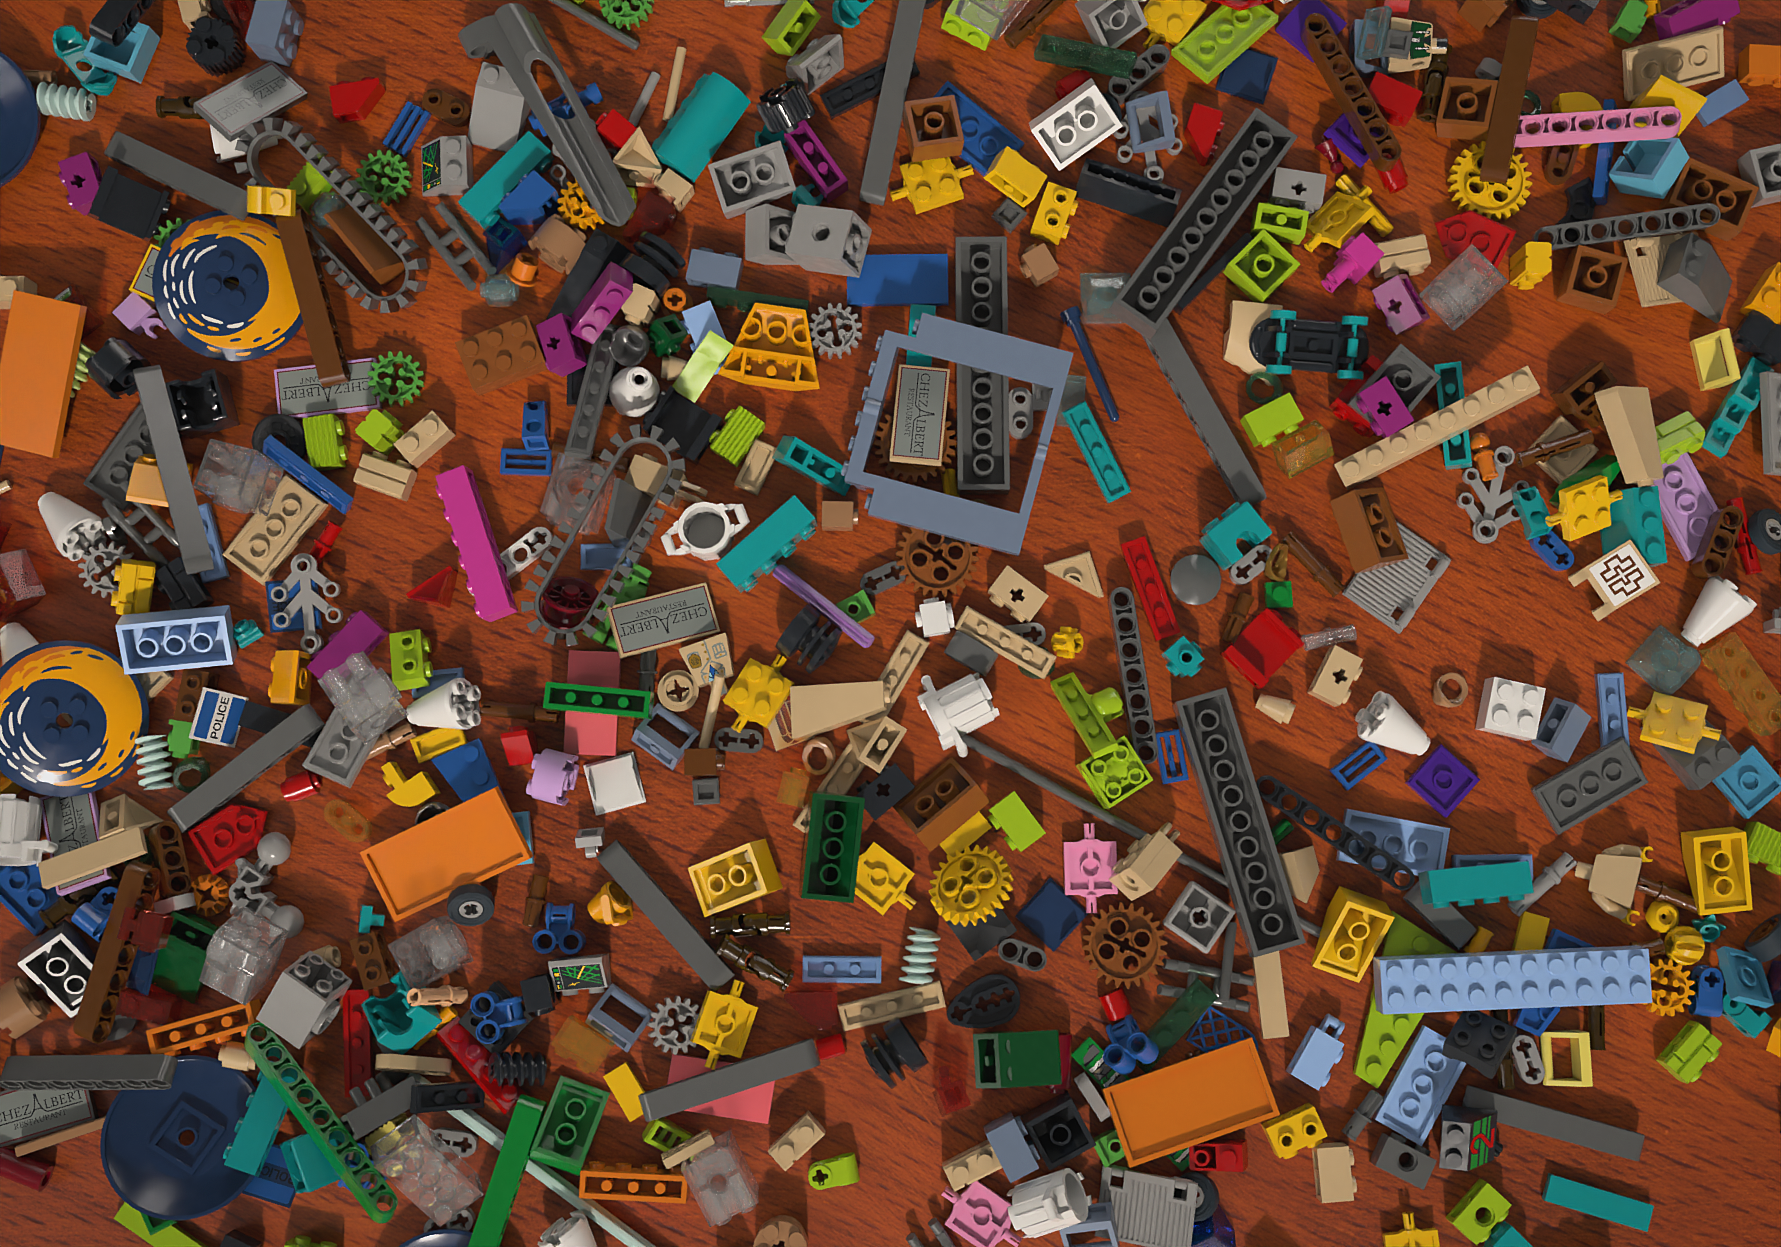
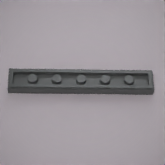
(592, 397)

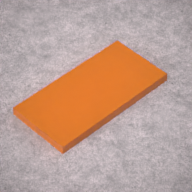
(38, 371)
(446, 853)
(1190, 1102)

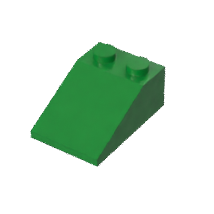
(569, 1125)

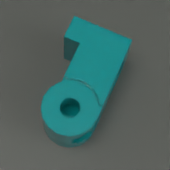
(1531, 512)
(1746, 1020)

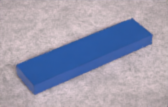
(1604, 162)
(307, 474)

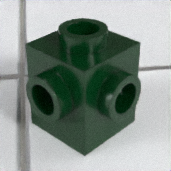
(666, 335)

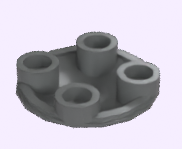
(1195, 579)

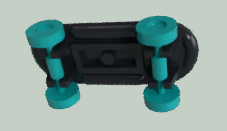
(1310, 345)

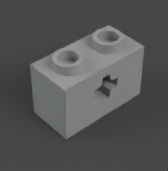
(1308, 185)

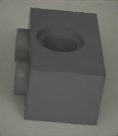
(1417, 1168)

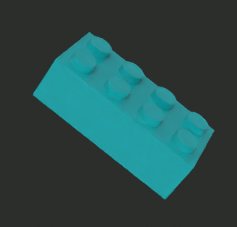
(768, 544)

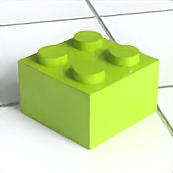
(1261, 267)

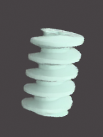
(66, 102)
(153, 762)
(920, 956)

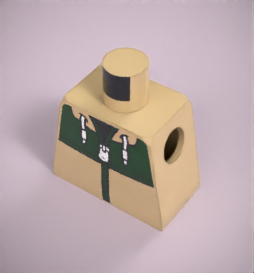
(1421, 46)

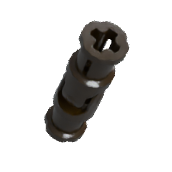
(1434, 86)
(179, 106)
(64, 905)
(755, 924)
(755, 963)

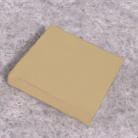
(1567, 463)

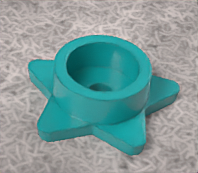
(1714, 928)

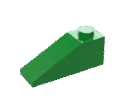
(1605, 466)

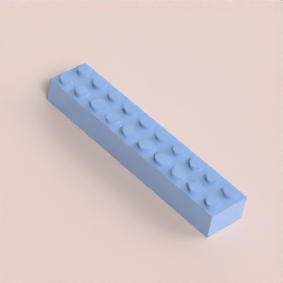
(1512, 979)

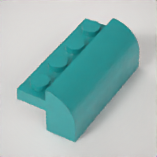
(700, 126)

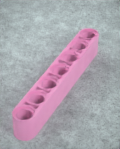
(1600, 132)

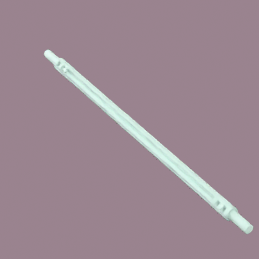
(550, 1178)

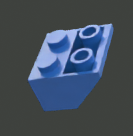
(530, 201)

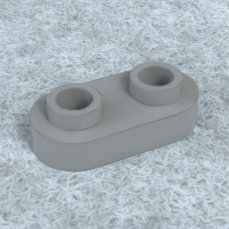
(1020, 412)

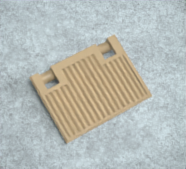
(1648, 267)

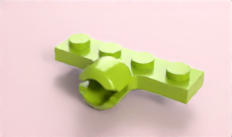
(1089, 712)

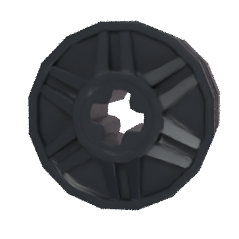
(654, 260)
(809, 639)
(894, 1052)

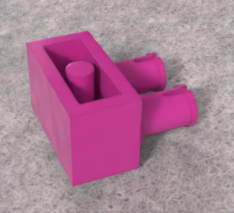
(1353, 262)

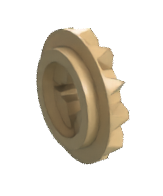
(667, 685)

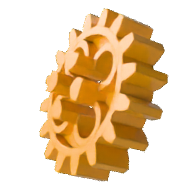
(571, 207)
(1677, 979)

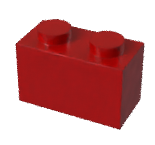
(1394, 98)

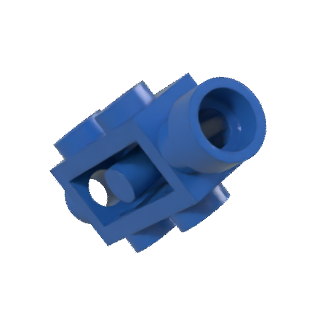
(564, 110)

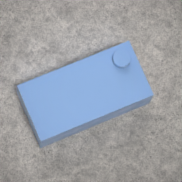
(176, 639)

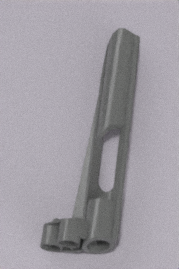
(517, 41)

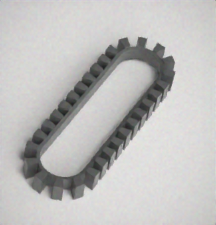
(290, 131)
(571, 638)

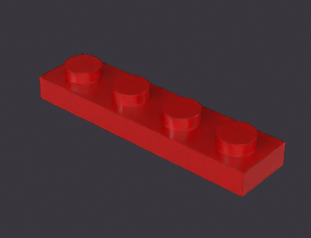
(1150, 588)
(357, 1041)
(475, 1061)

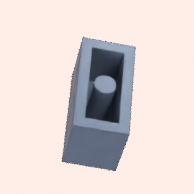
(714, 269)
(1561, 729)

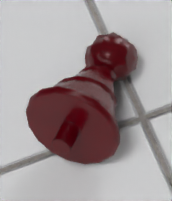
(1329, 151)

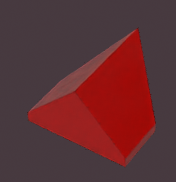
(437, 589)

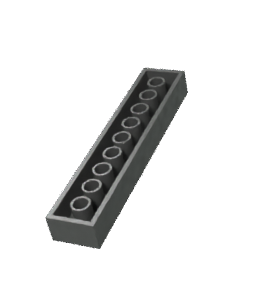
(1202, 224)
(980, 394)
(1238, 823)

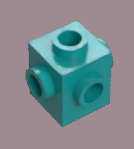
(1174, 660)

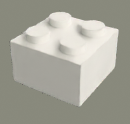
(1510, 708)

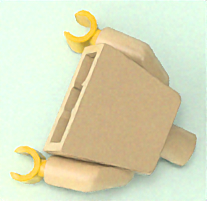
(1615, 878)

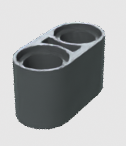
(971, 653)
(1022, 951)

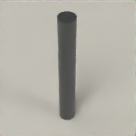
(1227, 962)

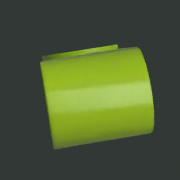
(840, 1171)

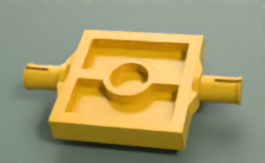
(1171, 19)
(931, 183)
(1339, 219)
(1584, 508)
(758, 693)
(1674, 722)
(882, 879)
(724, 1024)
(1411, 1236)

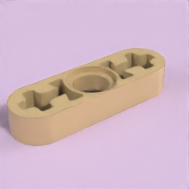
(413, 1064)

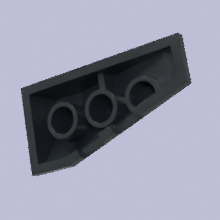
(592, 262)

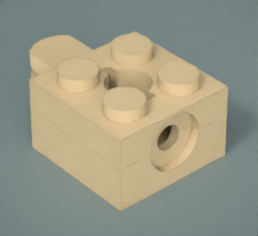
(649, 474)
(1146, 862)

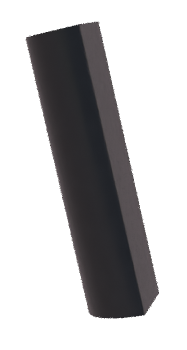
(1127, 192)

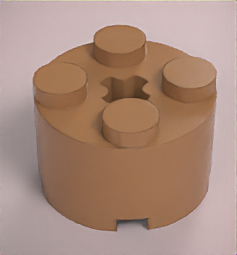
(558, 244)
(21, 1006)
(781, 1229)

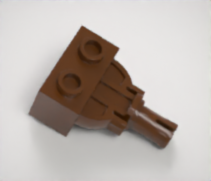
(1578, 393)

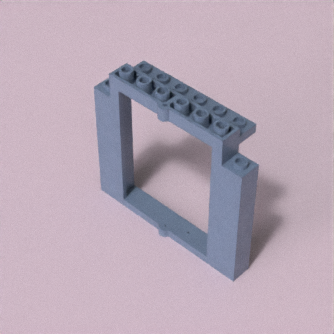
(935, 510)

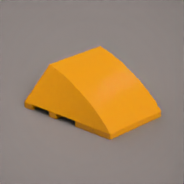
(773, 350)

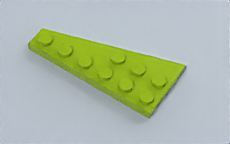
(1388, 1033)

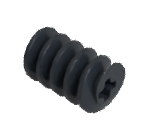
(517, 1067)

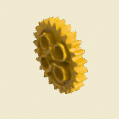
(1484, 201)
(971, 885)

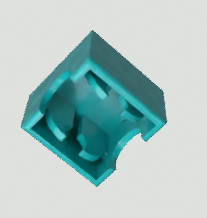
(1237, 523)
(396, 1021)
(307, 1163)

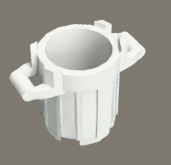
(705, 530)
(957, 709)
(21, 832)
(1049, 1203)

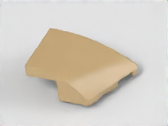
(1243, 319)

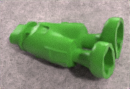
(634, 589)

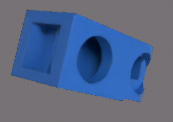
(535, 426)

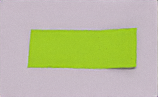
(702, 366)

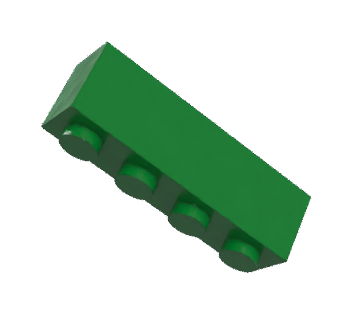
(598, 700)

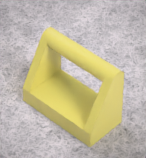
(1710, 361)
(1579, 1055)

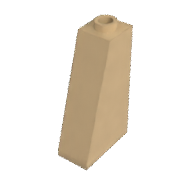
(1632, 433)
(830, 706)

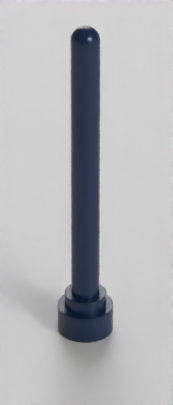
(1072, 319)

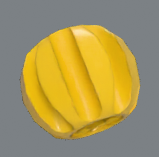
(1684, 945)

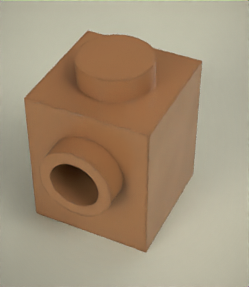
(1038, 264)
(839, 516)

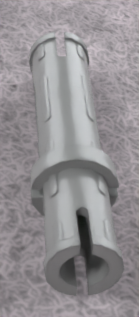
(1550, 876)

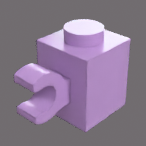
(139, 315)

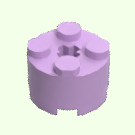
(553, 776)

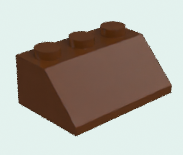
(366, 244)
(1368, 529)
(941, 804)

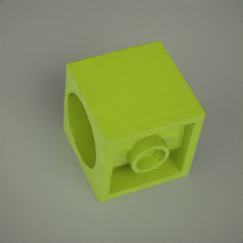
(1114, 774)

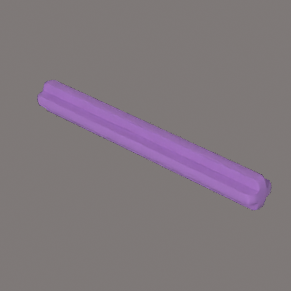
(823, 606)

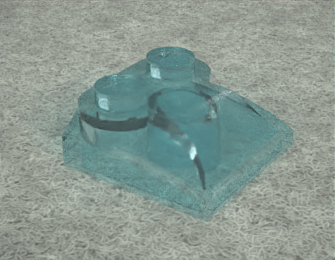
(1098, 294)
(1664, 661)

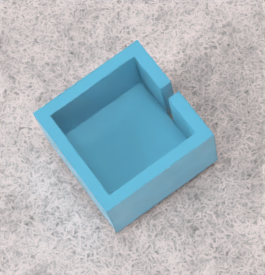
(129, 58)
(1654, 165)

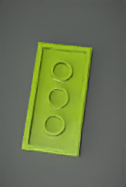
(1222, 39)

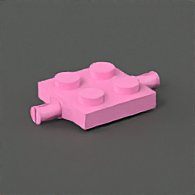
(1089, 867)
(980, 1216)

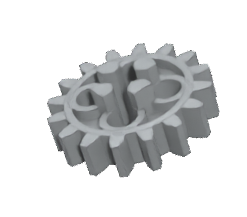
(847, 338)
(93, 566)
(661, 1018)

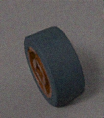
(1765, 939)

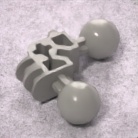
(272, 850)

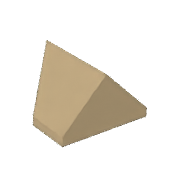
(637, 161)
(876, 741)
(122, 815)
(1300, 871)

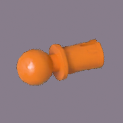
(1480, 443)

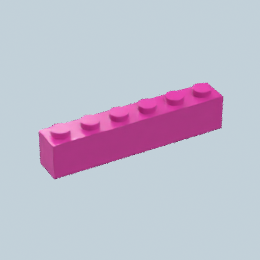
(476, 544)

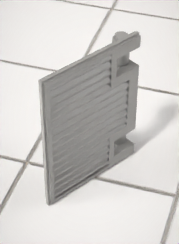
(1398, 584)
(1147, 1208)

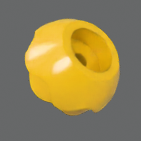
(1654, 916)

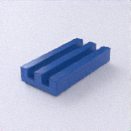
(408, 108)
(526, 472)
(1341, 777)
(1174, 778)

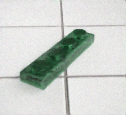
(1085, 56)
(745, 300)
(1178, 1019)

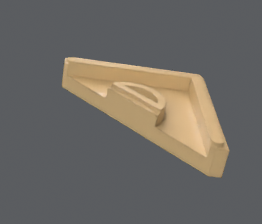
(1078, 571)

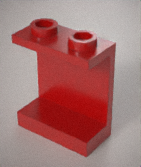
(1343, 411)
(1262, 647)

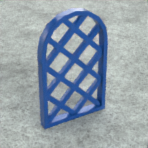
(1198, 1023)

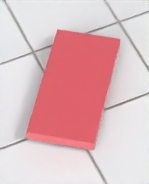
(592, 732)
(746, 1105)

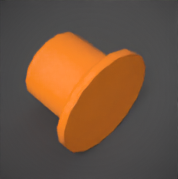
(523, 270)
(676, 301)

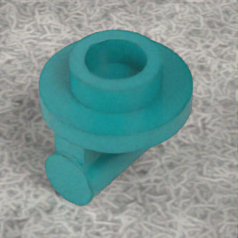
(246, 632)

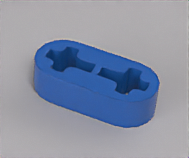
(1547, 553)

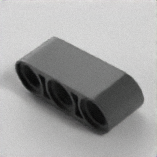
(1144, 65)
(1444, 921)

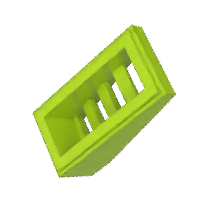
(656, 1141)

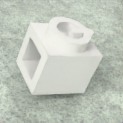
(935, 617)

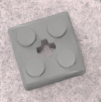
(1181, 918)

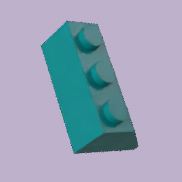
(1638, 519)

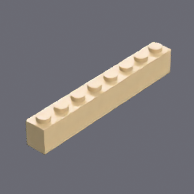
(1438, 427)

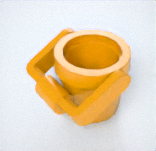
(609, 903)

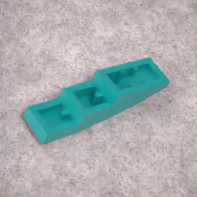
(1735, 409)

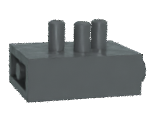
(380, 1108)

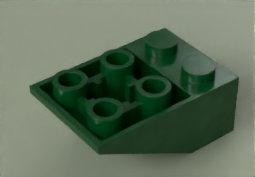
(182, 960)
(1017, 1058)

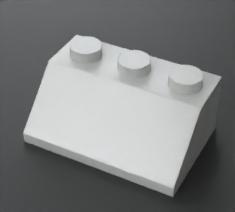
(1075, 124)

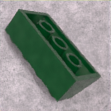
(831, 847)

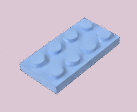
(1412, 843)
(1419, 1087)

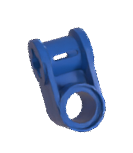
(1708, 993)

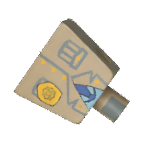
(709, 658)

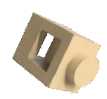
(193, 10)
(674, 189)

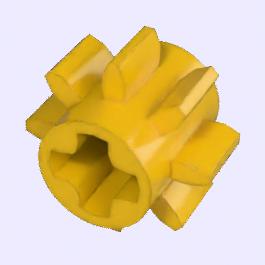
(1067, 642)

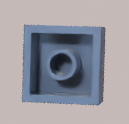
(274, 31)
(1012, 1150)

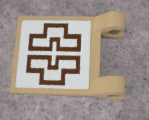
(1617, 578)

